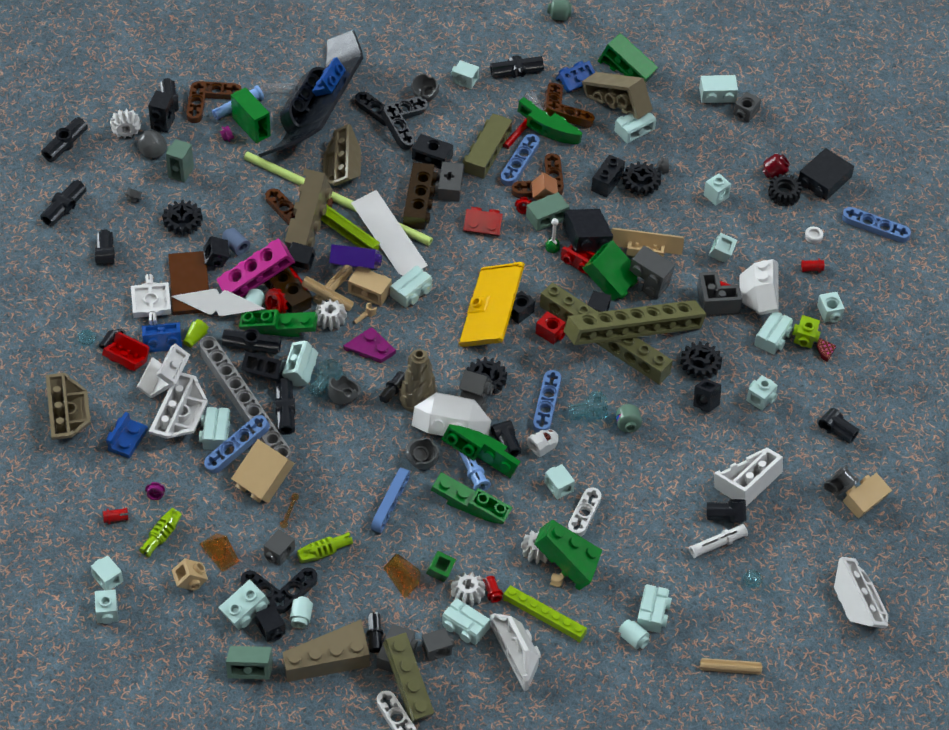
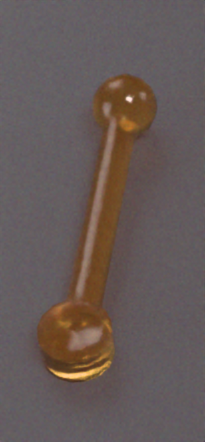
(284, 524)

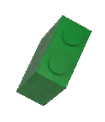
(250, 115)
(611, 271)

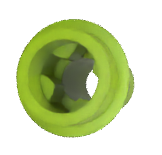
(196, 331)

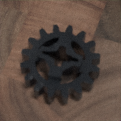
(641, 178)
(191, 217)
(701, 359)
(491, 370)

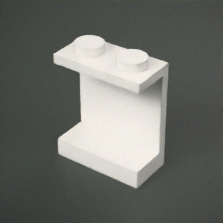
(163, 375)

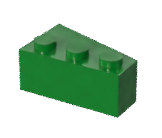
(627, 59)
(570, 552)

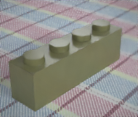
(487, 146)
(408, 677)

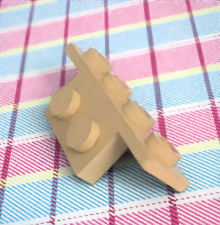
(659, 243)

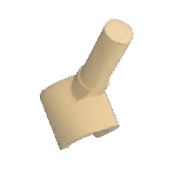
(368, 312)
(557, 580)

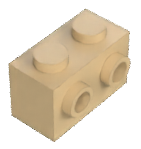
(369, 285)
(867, 495)

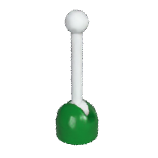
(552, 242)

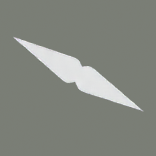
(211, 301)

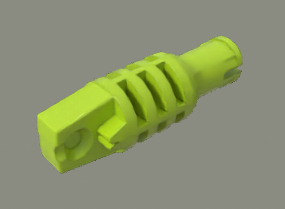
(161, 531)
(323, 548)

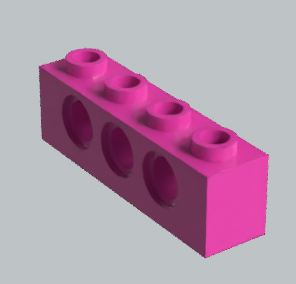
(265, 269)

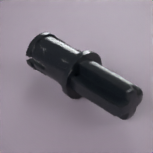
(392, 387)
(375, 632)

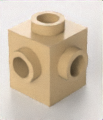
(189, 574)

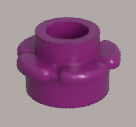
(226, 133)
(155, 491)

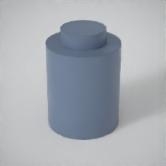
(236, 241)

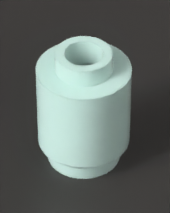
(255, 296)
(301, 612)
(634, 634)

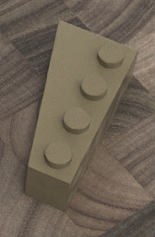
(619, 92)
(309, 209)
(328, 654)

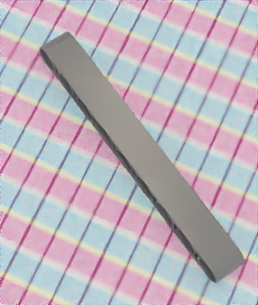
(239, 392)

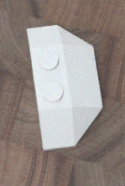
(760, 287)
(180, 409)
(441, 410)
(859, 595)
(517, 647)

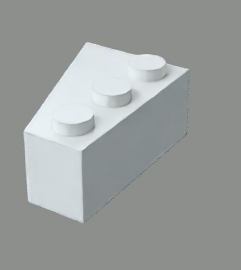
(750, 476)

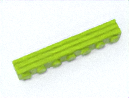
(349, 230)
(545, 613)

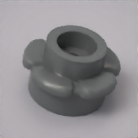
(663, 165)
(133, 195)

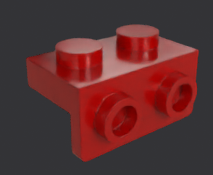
(483, 221)
(576, 259)
(127, 351)

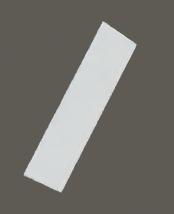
(388, 232)

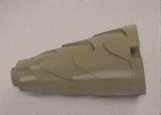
(418, 380)

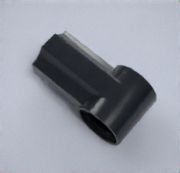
(168, 86)
(105, 251)
(834, 422)
(505, 433)
(733, 510)

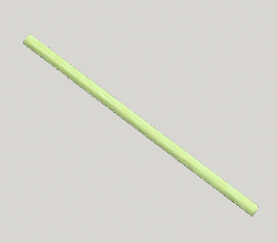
(284, 173)

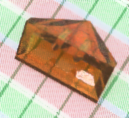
(220, 551)
(403, 574)

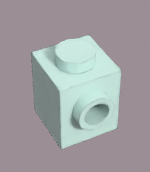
(106, 606)

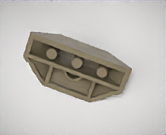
(342, 156)
(67, 406)

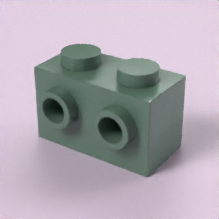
(179, 160)
(544, 210)
(253, 661)

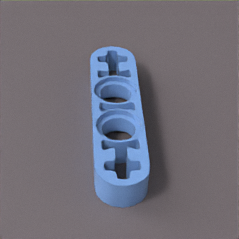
(520, 160)
(877, 222)
(544, 401)
(234, 441)
(390, 500)

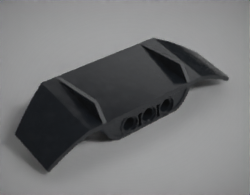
(306, 113)

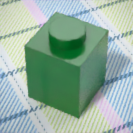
(440, 566)

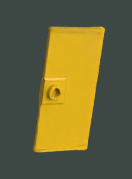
(491, 304)

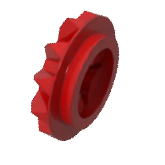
(271, 298)

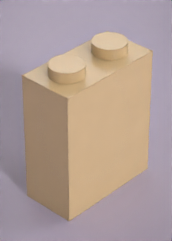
(262, 472)

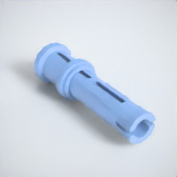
(226, 108)
(475, 468)

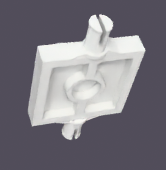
(150, 299)

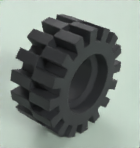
(784, 182)

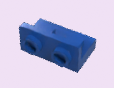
(573, 77)
(329, 78)
(162, 336)
(126, 436)

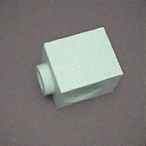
(465, 74)
(717, 189)
(722, 247)
(830, 307)
(559, 481)
(106, 573)

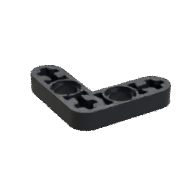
(399, 116)
(278, 595)

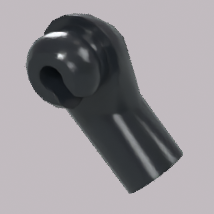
(109, 337)

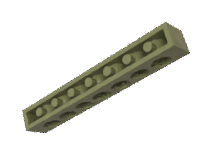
(634, 322)
(630, 350)

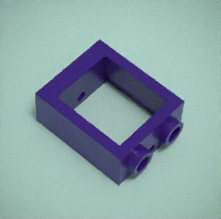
(355, 256)

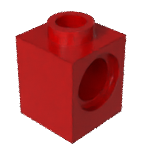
(550, 328)

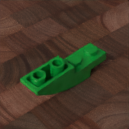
(551, 127)
(273, 323)
(479, 445)
(473, 502)

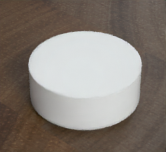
(814, 235)

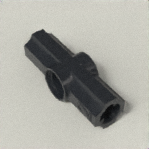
(516, 66)
(64, 139)
(63, 203)
(251, 341)
(285, 406)

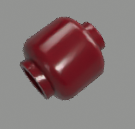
(775, 165)

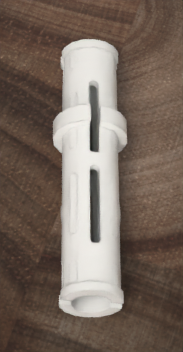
(726, 537)

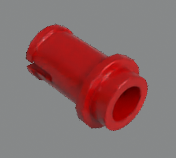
(812, 265)
(113, 515)
(494, 593)

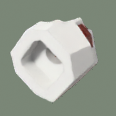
(542, 442)

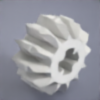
(125, 123)
(331, 314)
(530, 549)
(468, 588)

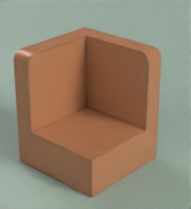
(544, 186)

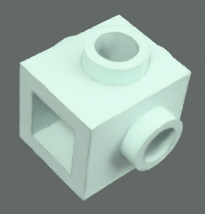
(762, 392)

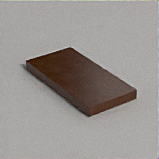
(187, 275)

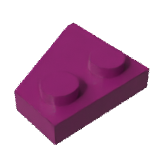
(371, 345)

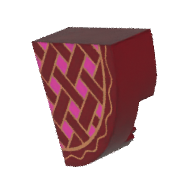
(825, 349)

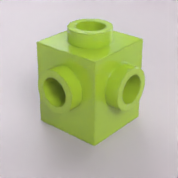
(806, 331)

